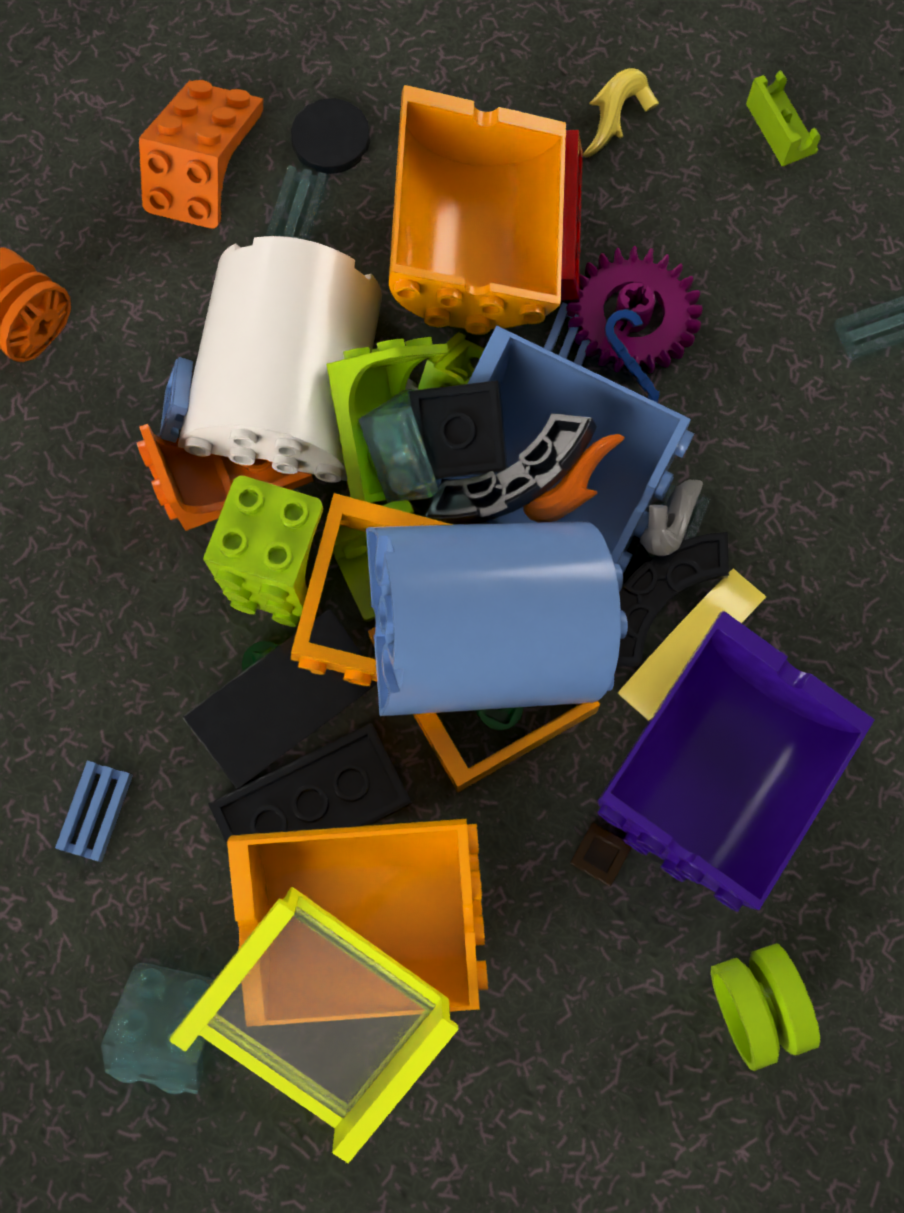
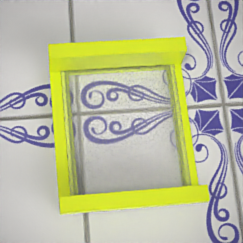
(323, 1019)

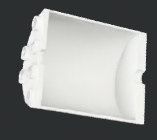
(265, 354)

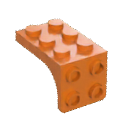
(190, 149)
(197, 486)

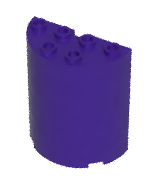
(733, 766)

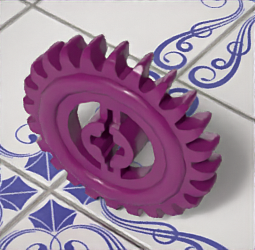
(636, 280)

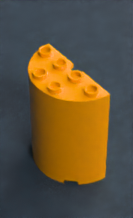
(476, 213)
(394, 884)

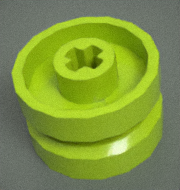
(765, 1006)

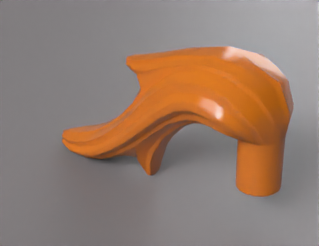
(572, 489)

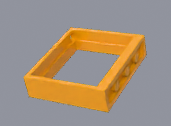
(358, 516)
(454, 765)

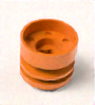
(30, 308)

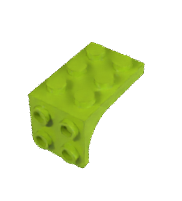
(361, 385)
(264, 548)

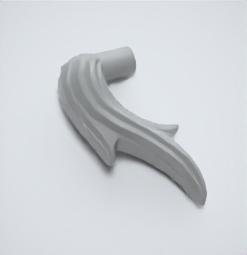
(670, 521)

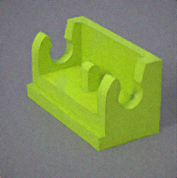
(780, 120)
(453, 367)

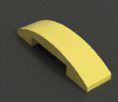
(659, 672)

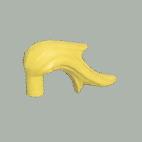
(611, 99)

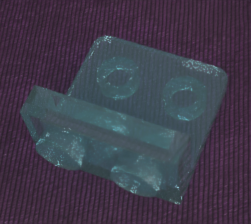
(398, 450)
(141, 1026)

